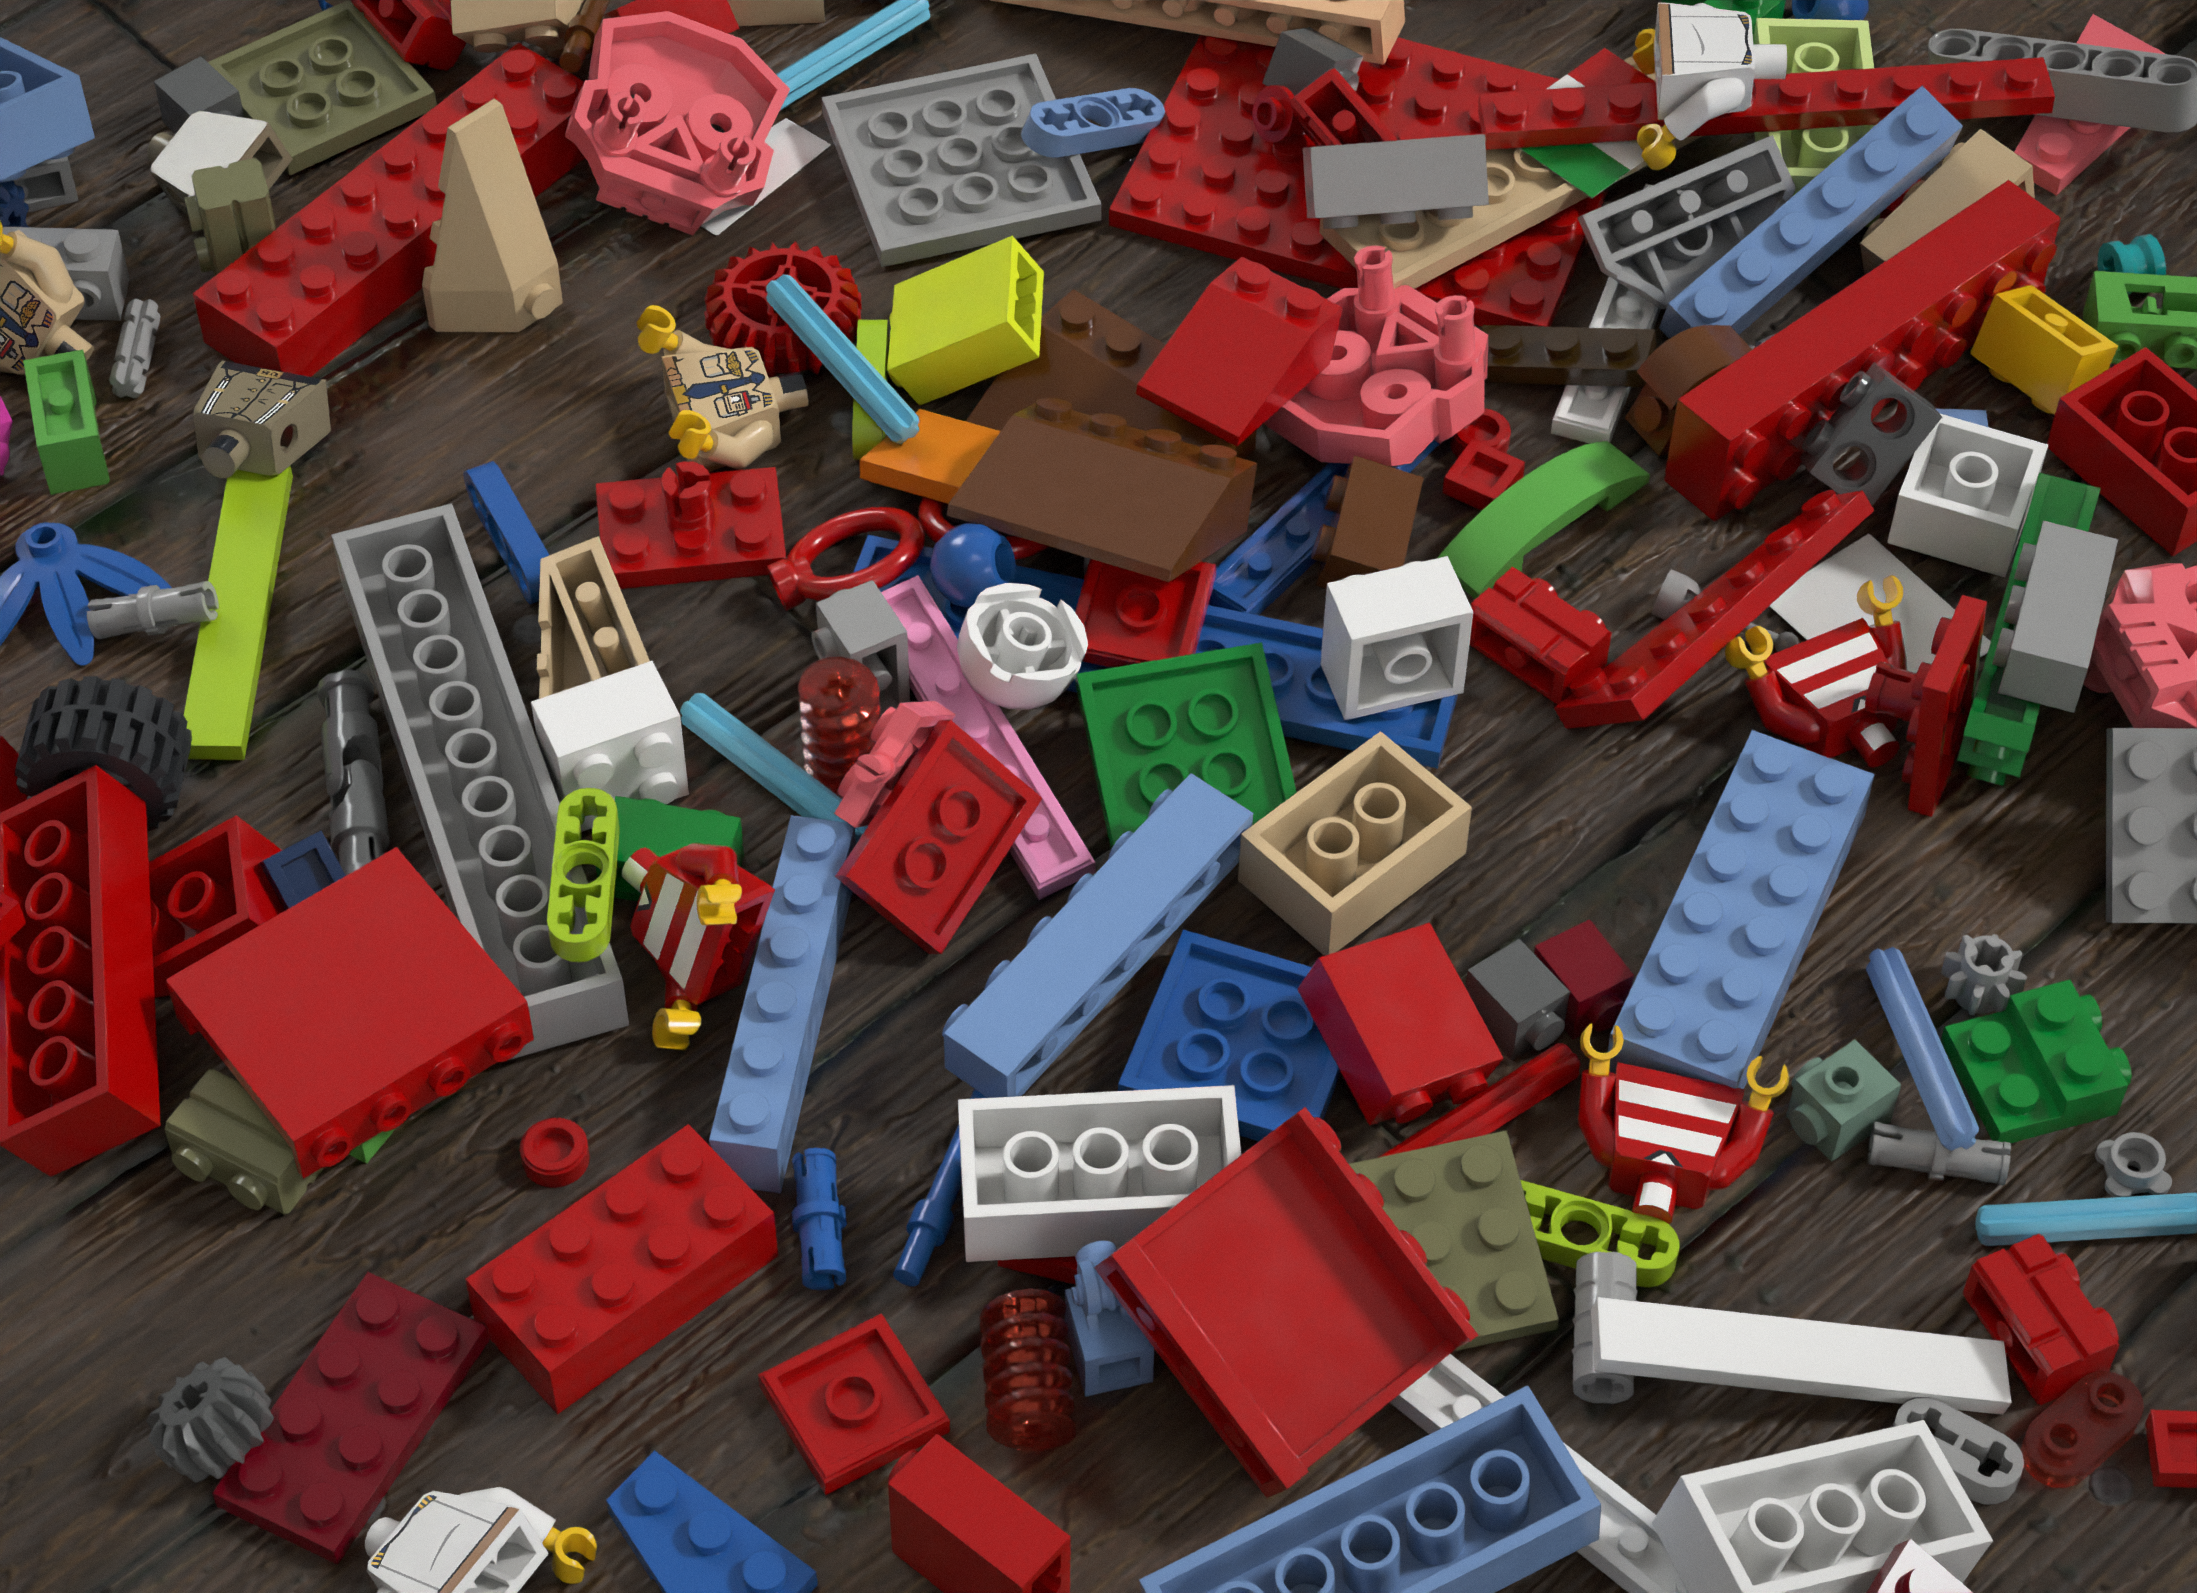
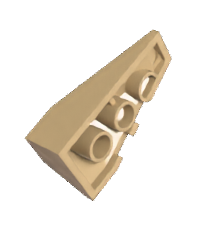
(492, 246)

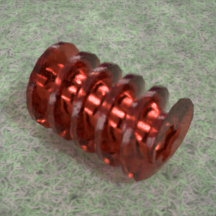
(837, 717)
(1027, 1371)

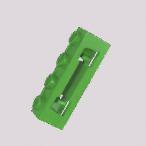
(2164, 331)

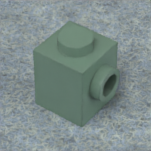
(1841, 1099)

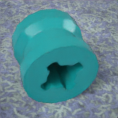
(2141, 256)

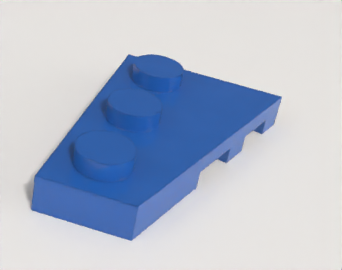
(696, 1540)

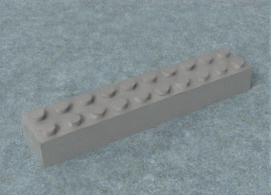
(472, 762)

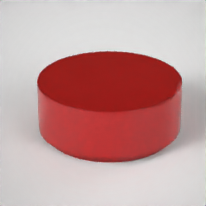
(1488, 429)
(554, 1152)

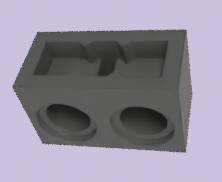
(1882, 445)

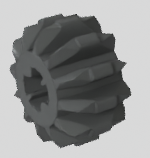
(210, 1419)

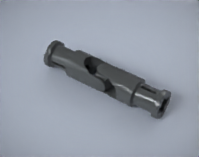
(353, 769)

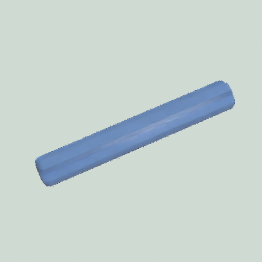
(1922, 1049)

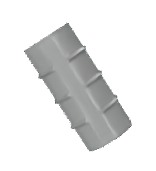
(1601, 1276)

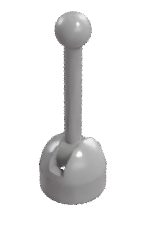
(1680, 589)

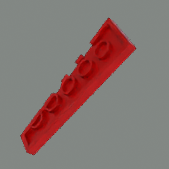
(1696, 632)

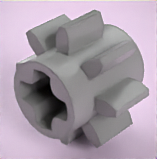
(1983, 974)

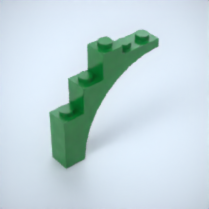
(1998, 724)

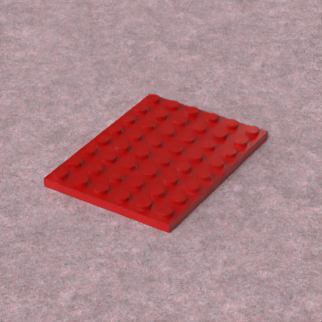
(1230, 193)

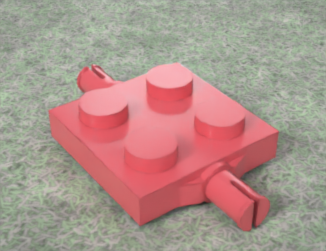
(898, 739)

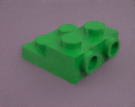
(2038, 1064)

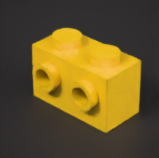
(2040, 346)

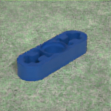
(507, 526)

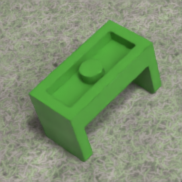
(66, 421)

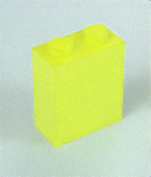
(965, 321)

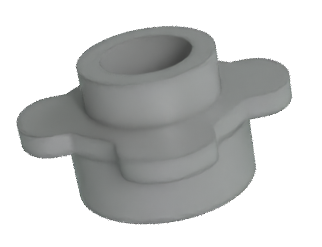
(2136, 1151)

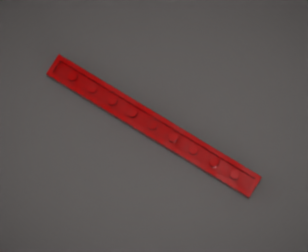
(1785, 104)

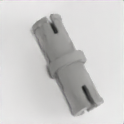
(152, 610)
(1925, 1153)

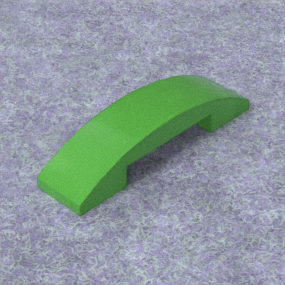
(1538, 509)

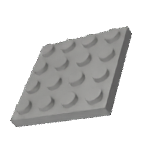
(946, 161)

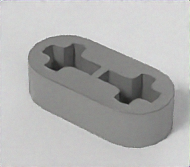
(1967, 1446)

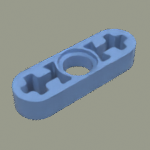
(1062, 130)

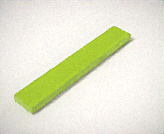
(233, 644)

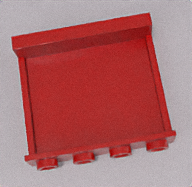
(353, 1009)
(1287, 1301)

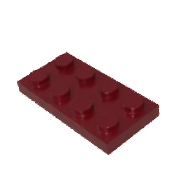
(352, 1417)

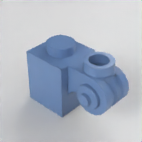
(1102, 1335)

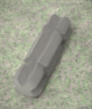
(134, 348)

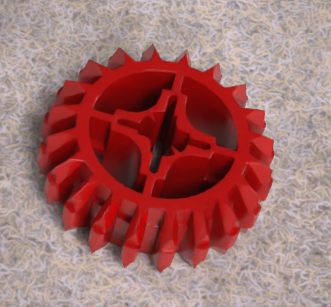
(743, 318)

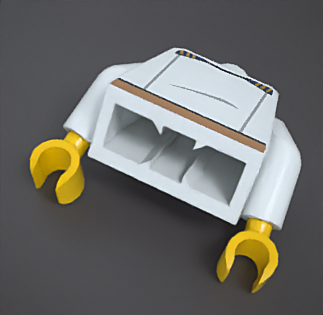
(1701, 71)
(471, 1545)

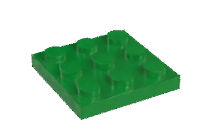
(1183, 717)

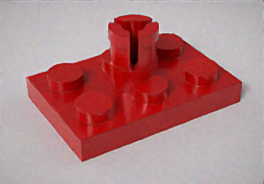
(691, 525)
(1934, 702)
(939, 837)

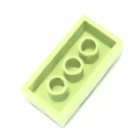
(1816, 47)

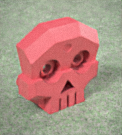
(660, 147)
(1395, 374)
(2150, 646)

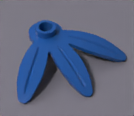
(52, 560)

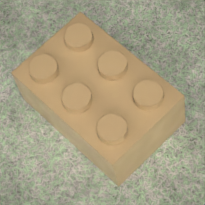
(1354, 844)

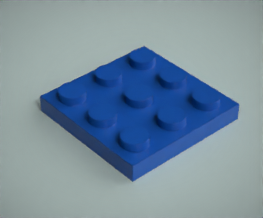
(1238, 1022)

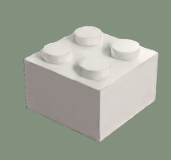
(1967, 495)
(1396, 637)
(614, 738)

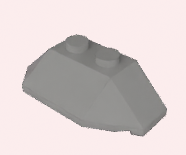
(1685, 224)

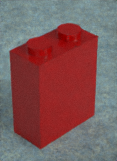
(1400, 1025)
(970, 1528)

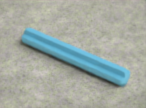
(852, 47)
(842, 359)
(760, 760)
(2088, 1219)

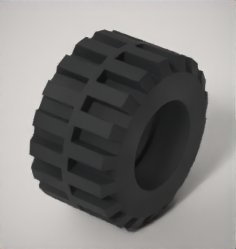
(107, 726)

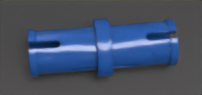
(819, 1219)

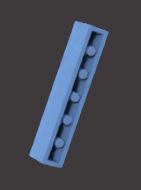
(1818, 218)
(1095, 940)
(784, 1004)

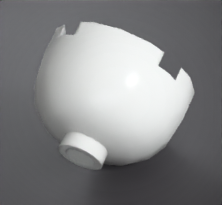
(1020, 646)

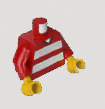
(1821, 685)
(699, 926)
(1670, 1133)

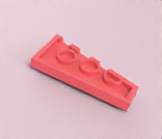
(2066, 147)

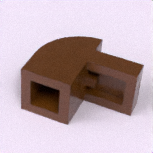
(1674, 371)

